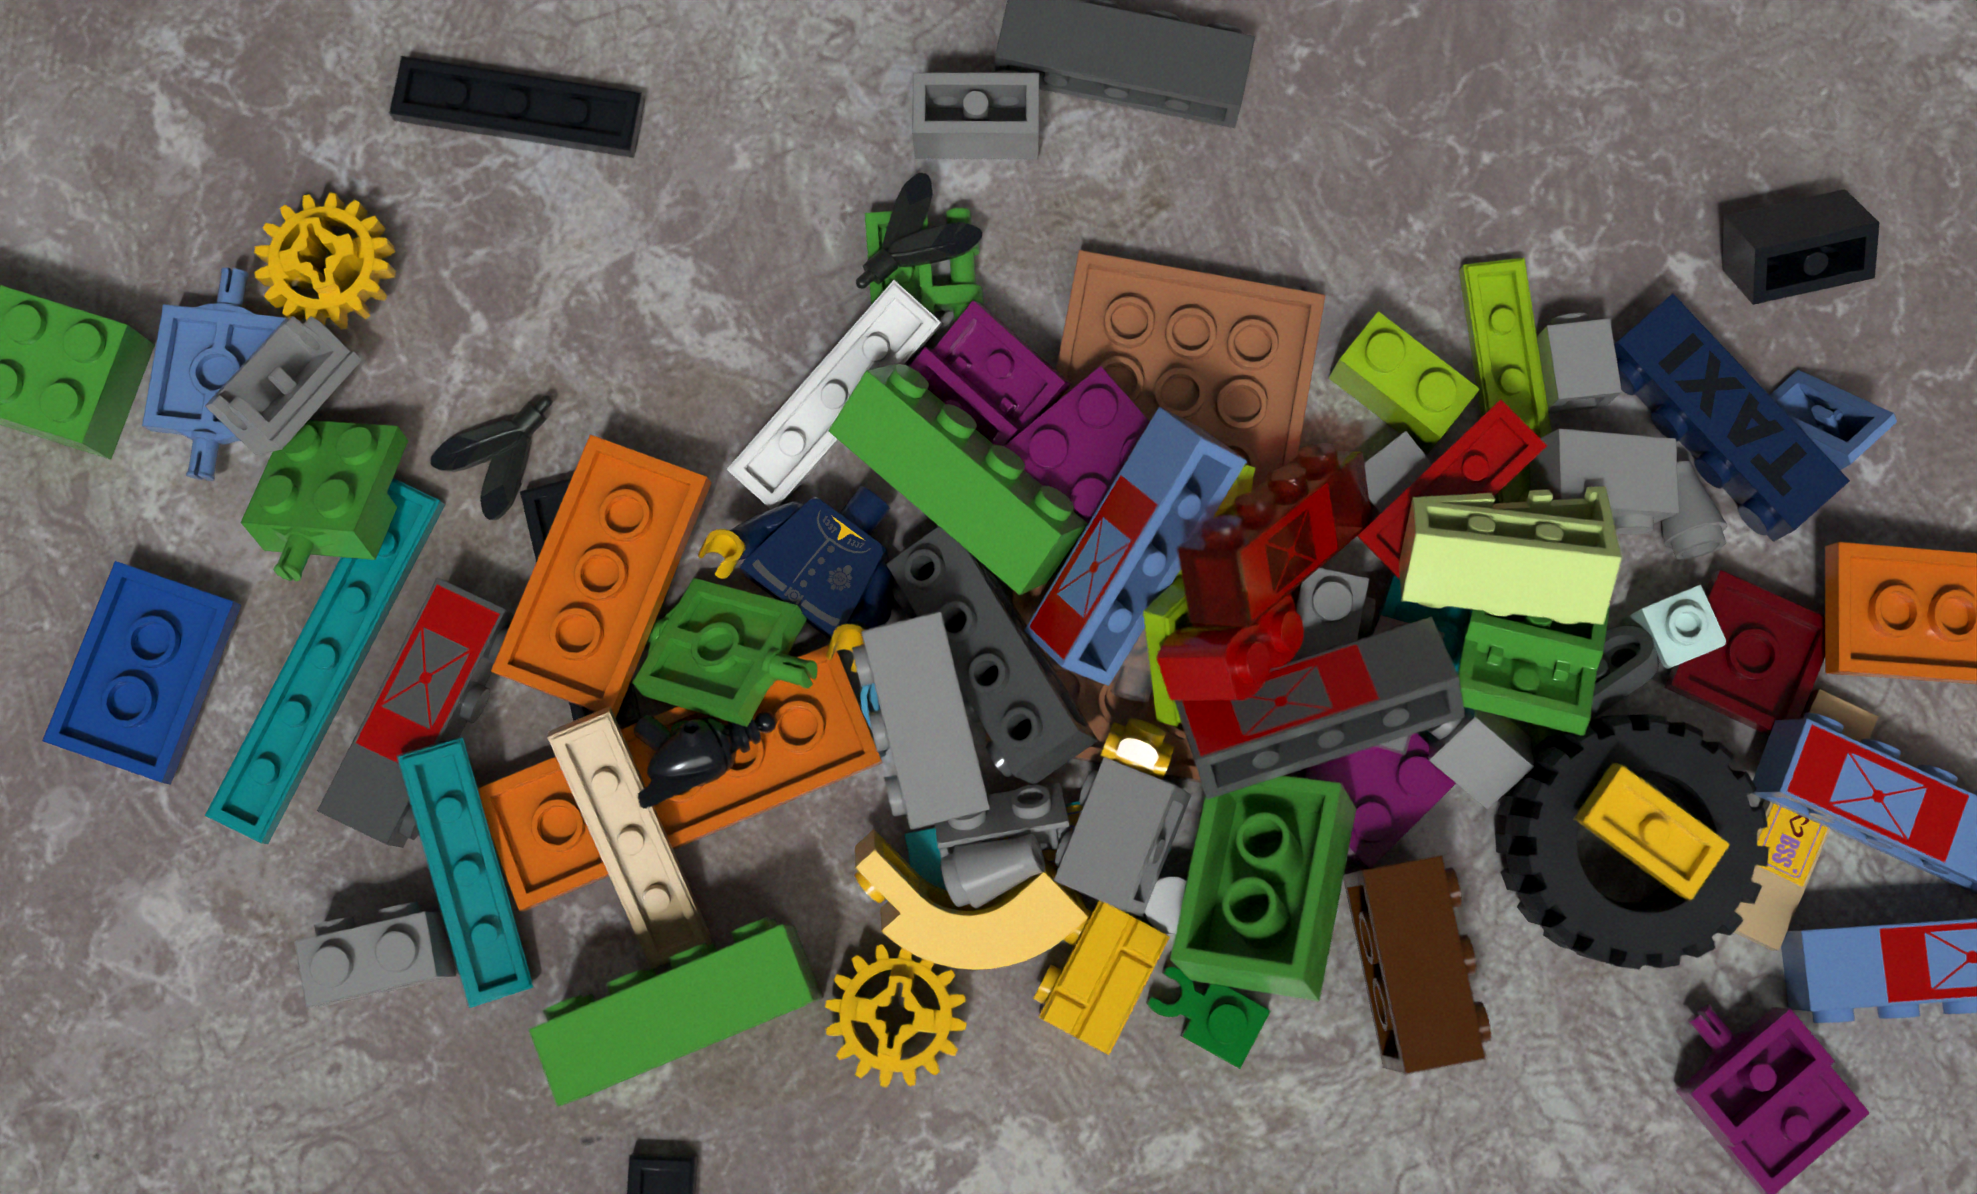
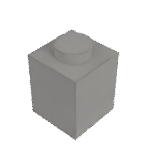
(1578, 363)
(1481, 754)

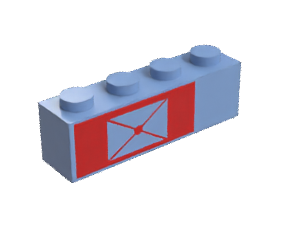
(1131, 546)
(1872, 796)
(1882, 968)

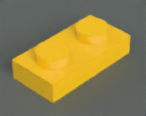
(1652, 831)

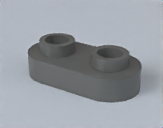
(1625, 666)

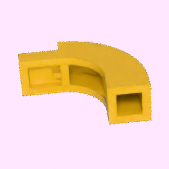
(932, 927)

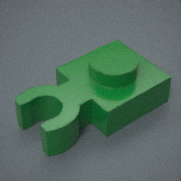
(1218, 1018)

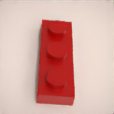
(1475, 464)

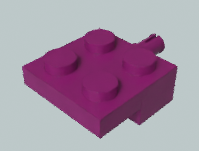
(990, 375)
(1082, 442)
(1387, 791)
(1769, 1096)

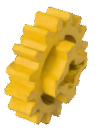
(300, 251)
(867, 1010)

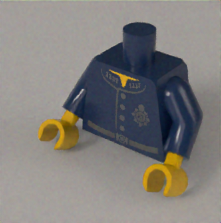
(816, 562)

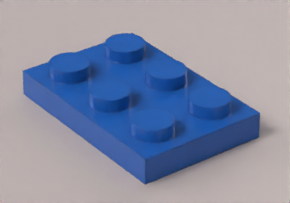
(142, 673)

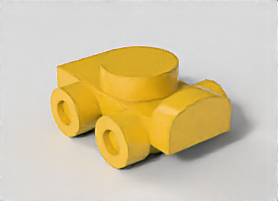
(1139, 747)

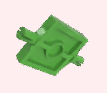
(723, 652)

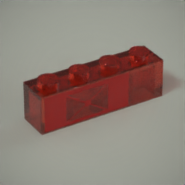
(1275, 536)

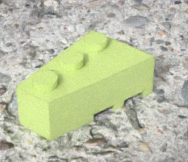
(1513, 556)

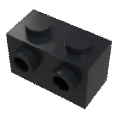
(1800, 246)

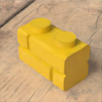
(1101, 976)

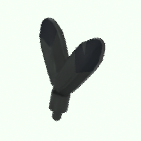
(909, 245)
(506, 447)

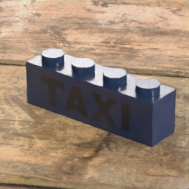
(1725, 421)

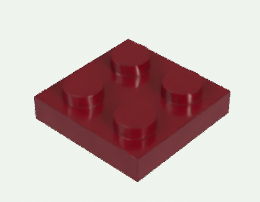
(1767, 656)

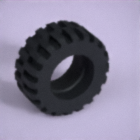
(1545, 857)

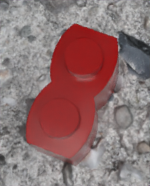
(1229, 660)

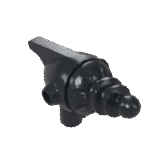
(693, 752)

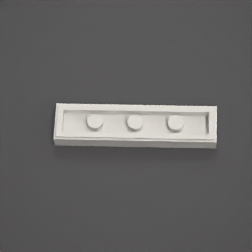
(798, 433)

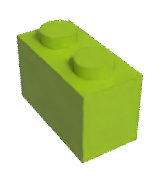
(1403, 382)

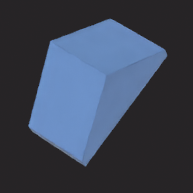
(1832, 417)

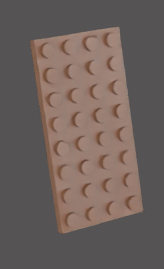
(1209, 351)

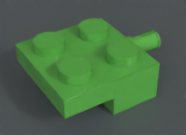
(326, 494)
(1531, 668)

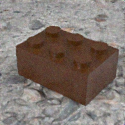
(1417, 965)

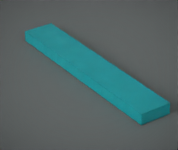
(321, 672)

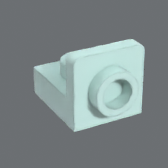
(1680, 626)

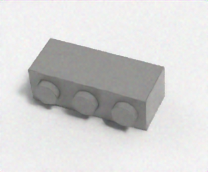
(921, 721)

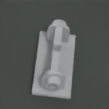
(1011, 814)

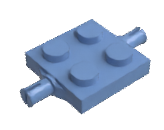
(194, 359)

